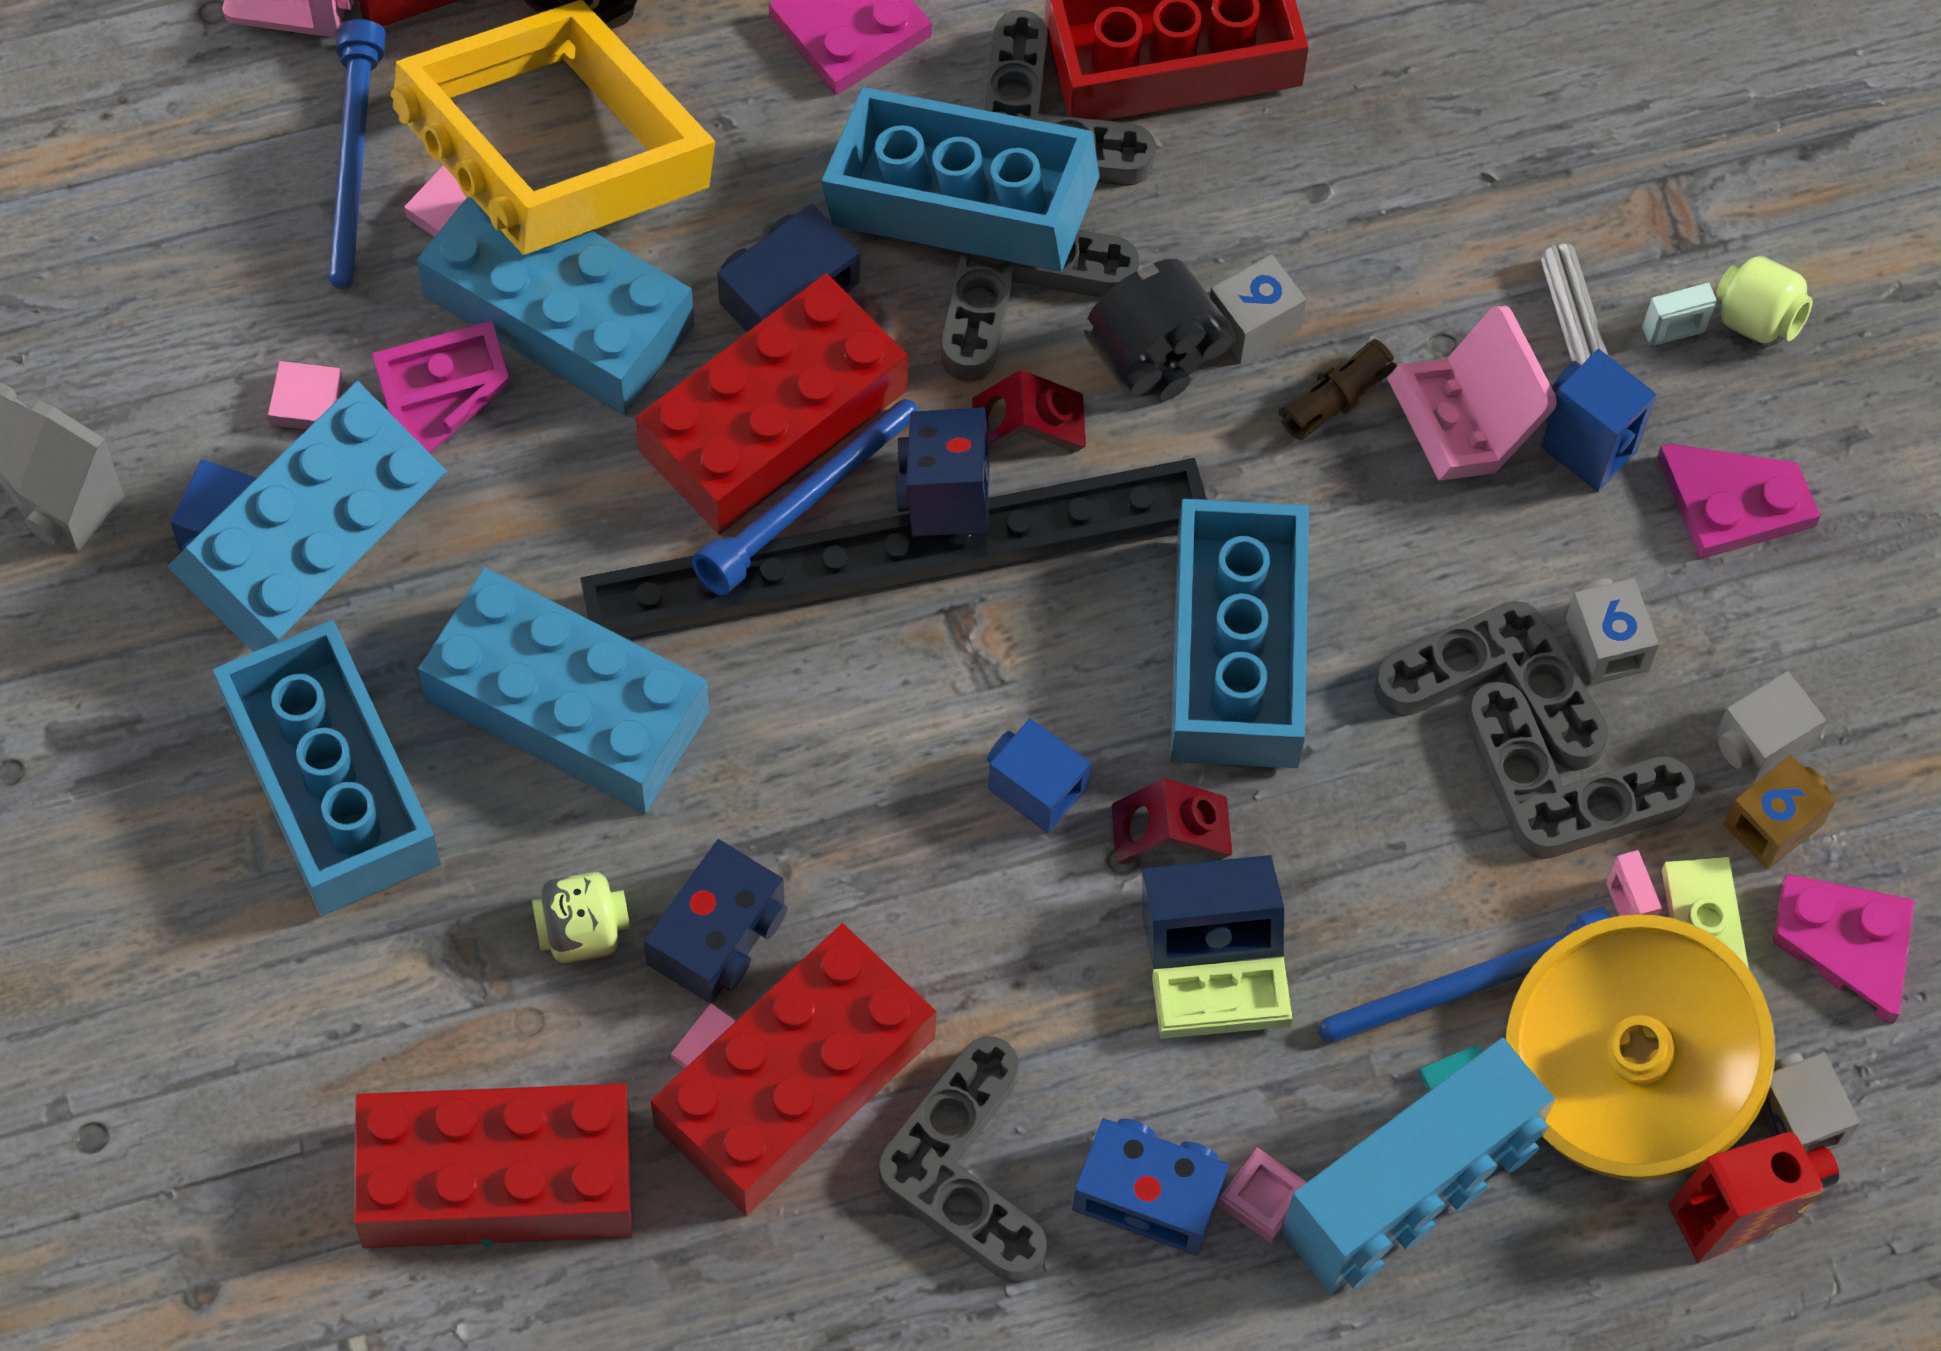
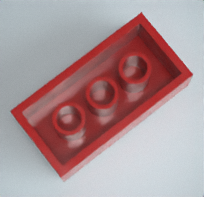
(1171, 53)
(772, 403)
(794, 1069)
(493, 1165)

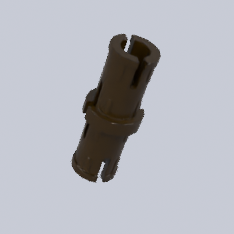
(1337, 389)

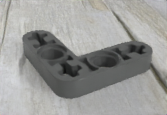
(1031, 72)
(999, 277)
(1500, 657)
(1547, 794)
(946, 1178)

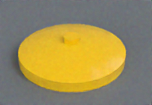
(1645, 1045)

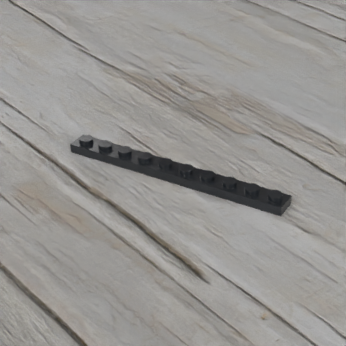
(886, 554)

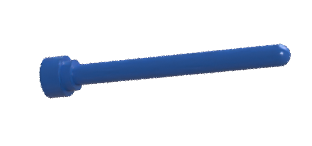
(360, 48)
(724, 562)
(1446, 987)

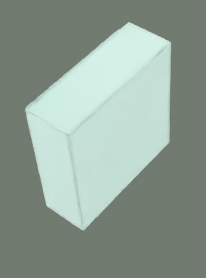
(1679, 314)

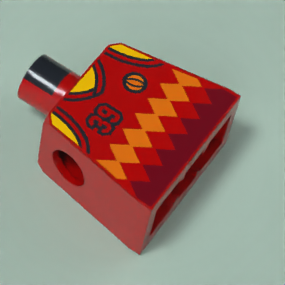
(1750, 1193)

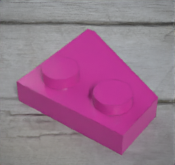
(850, 36)
(441, 381)
(1736, 497)
(1848, 936)

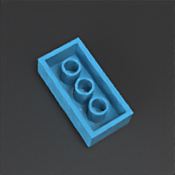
(961, 178)
(569, 307)
(307, 519)
(1240, 633)
(564, 689)
(327, 767)
(1418, 1168)

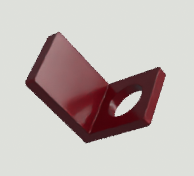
(1036, 409)
(1177, 817)

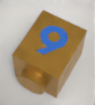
(1780, 811)

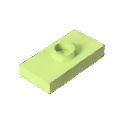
(1705, 897)
(1222, 998)

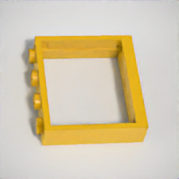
(677, 145)

